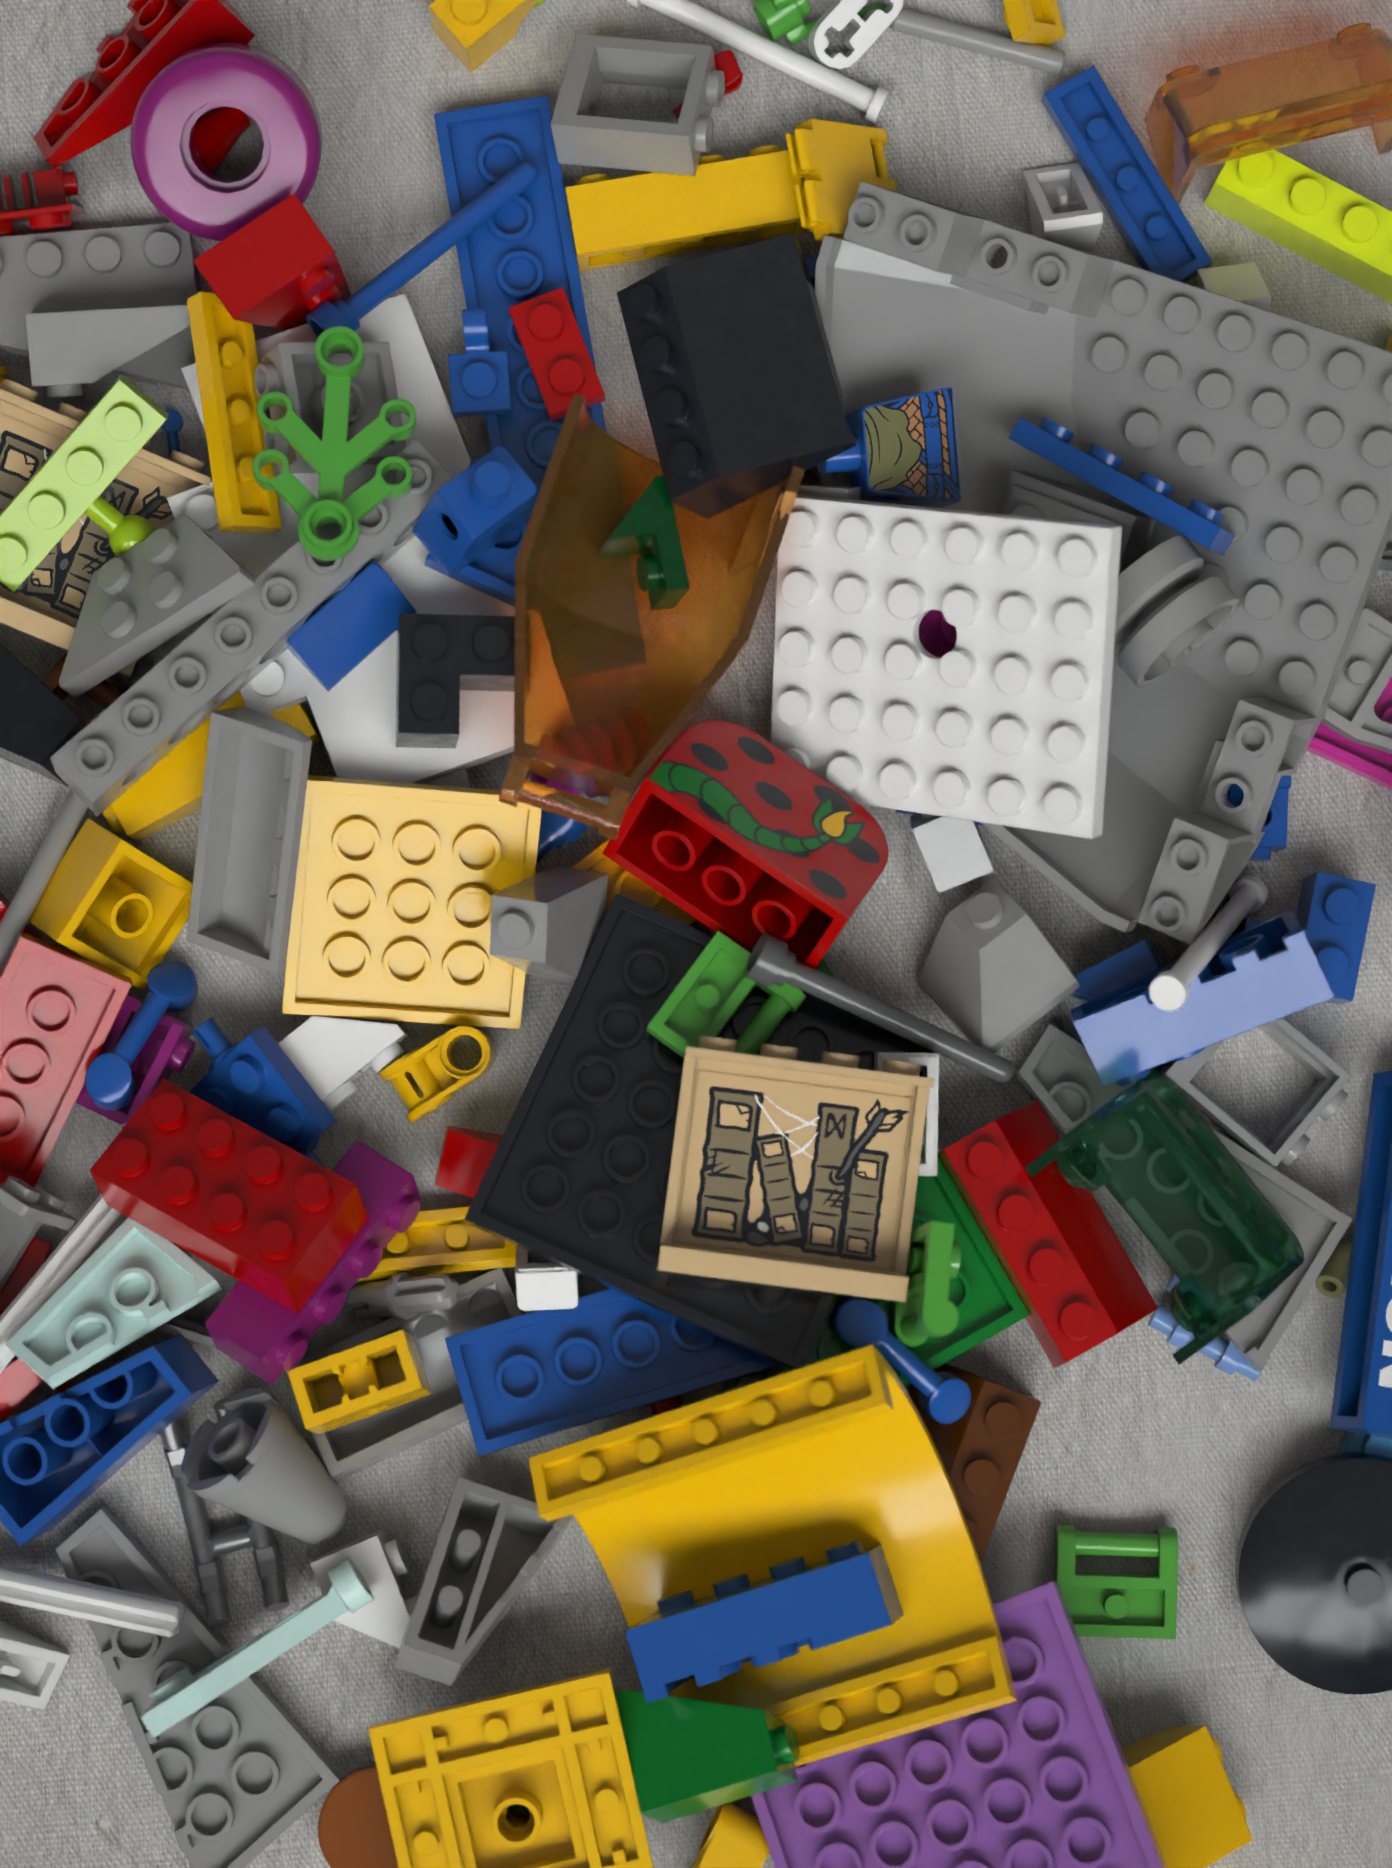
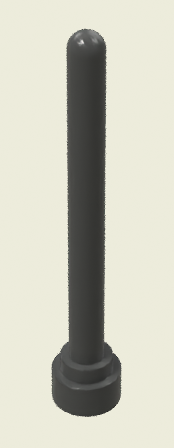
(775, 964)

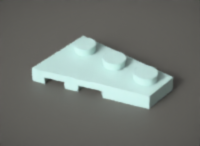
(110, 1302)

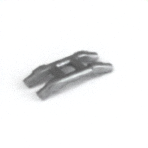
(208, 1545)

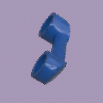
(109, 1076)
(865, 1324)

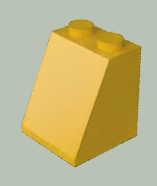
(1187, 1796)

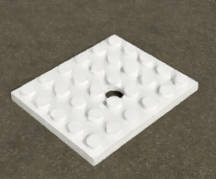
(988, 732)

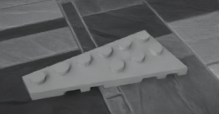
(101, 271)

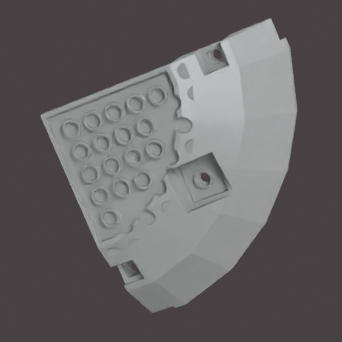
(1199, 391)

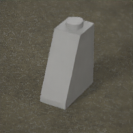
(549, 922)

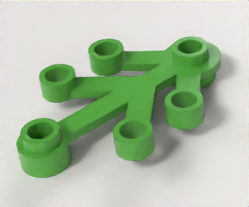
(334, 456)

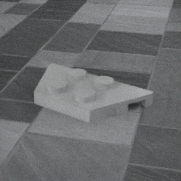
(148, 599)

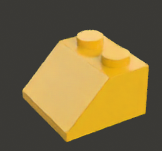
(113, 904)

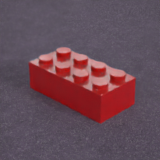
(230, 1195)

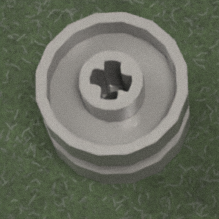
(1166, 610)

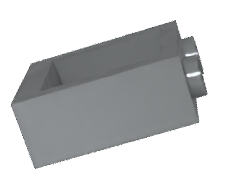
(630, 143)
(1289, 1138)

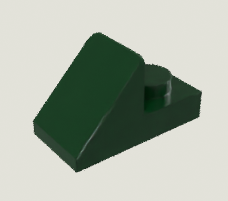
(653, 534)

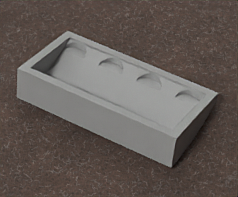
(249, 837)
(382, 1435)

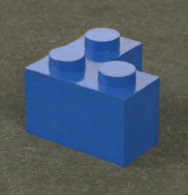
(1335, 921)

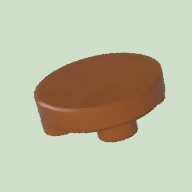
(355, 1823)

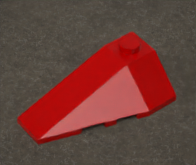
(127, 64)

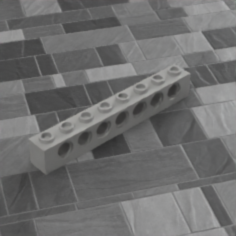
(234, 646)

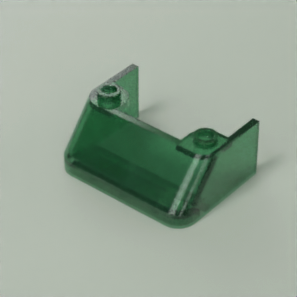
(1186, 1201)

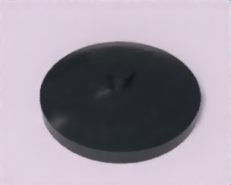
(1320, 1573)

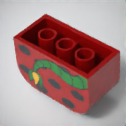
(750, 841)

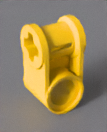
(436, 1071)
(732, 1840)

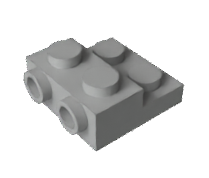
(294, 371)

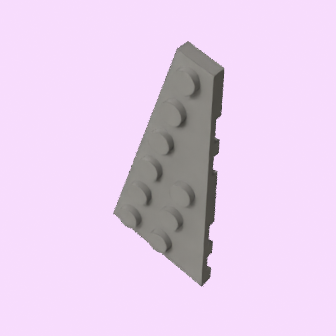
(1070, 1090)
(232, 1767)

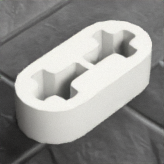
(858, 39)

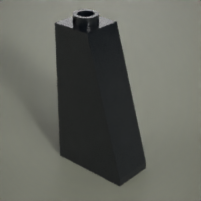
(32, 719)

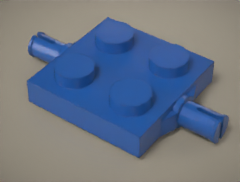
(262, 1089)

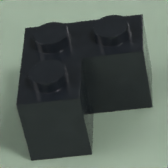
(438, 660)

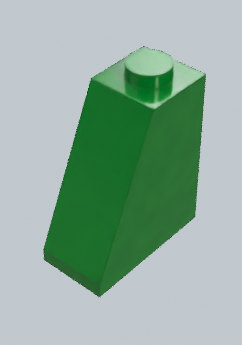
(702, 1753)

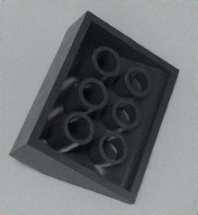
(735, 372)

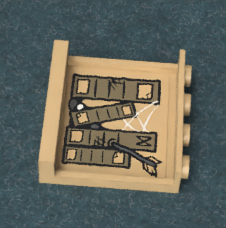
(55, 591)
(794, 1170)

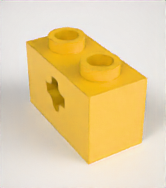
(359, 1382)

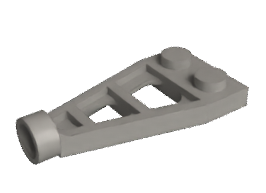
(1361, 683)

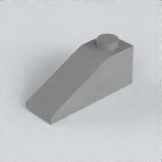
(89, 344)

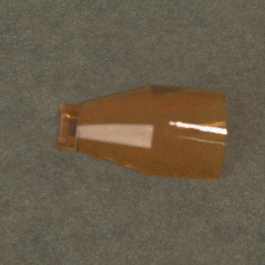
(596, 668)

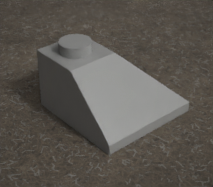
(993, 969)

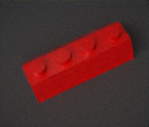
(1047, 1236)

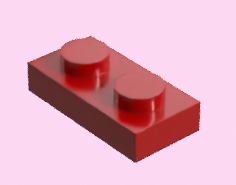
(556, 352)

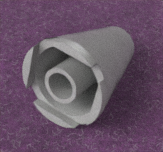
(264, 1469)

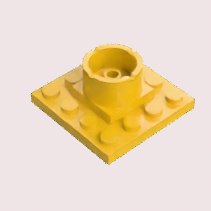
(541, 1747)

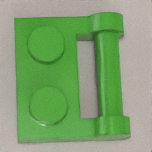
(713, 994)
(930, 1266)
(1119, 1602)

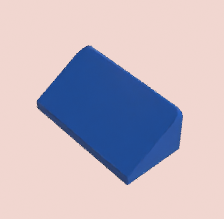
(349, 626)

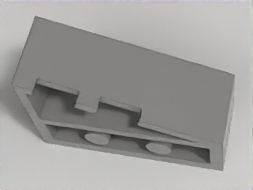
(475, 1572)

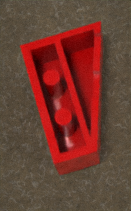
(275, 268)

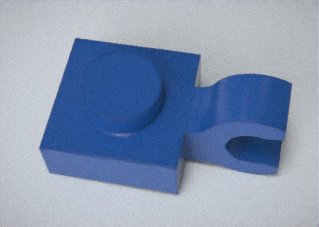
(479, 376)

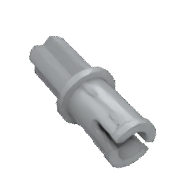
(403, 1296)

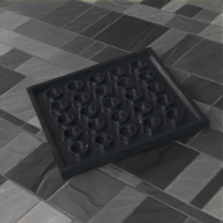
(596, 1129)

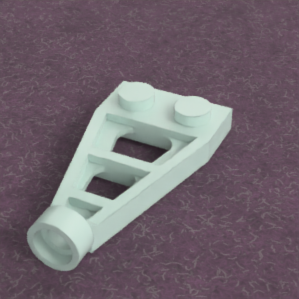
(186, 1693)

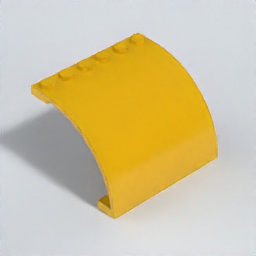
(782, 1478)

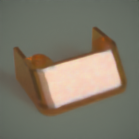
(1271, 103)

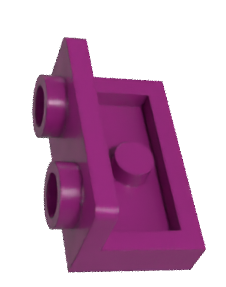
(164, 1052)

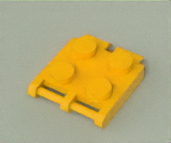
(833, 163)

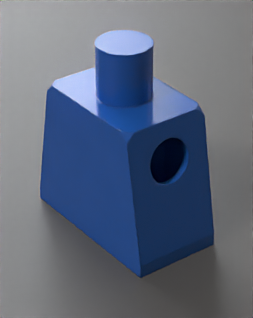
(484, 505)

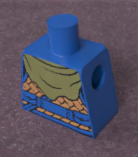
(904, 451)

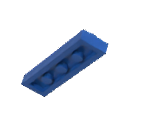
(1125, 177)
(1146, 494)

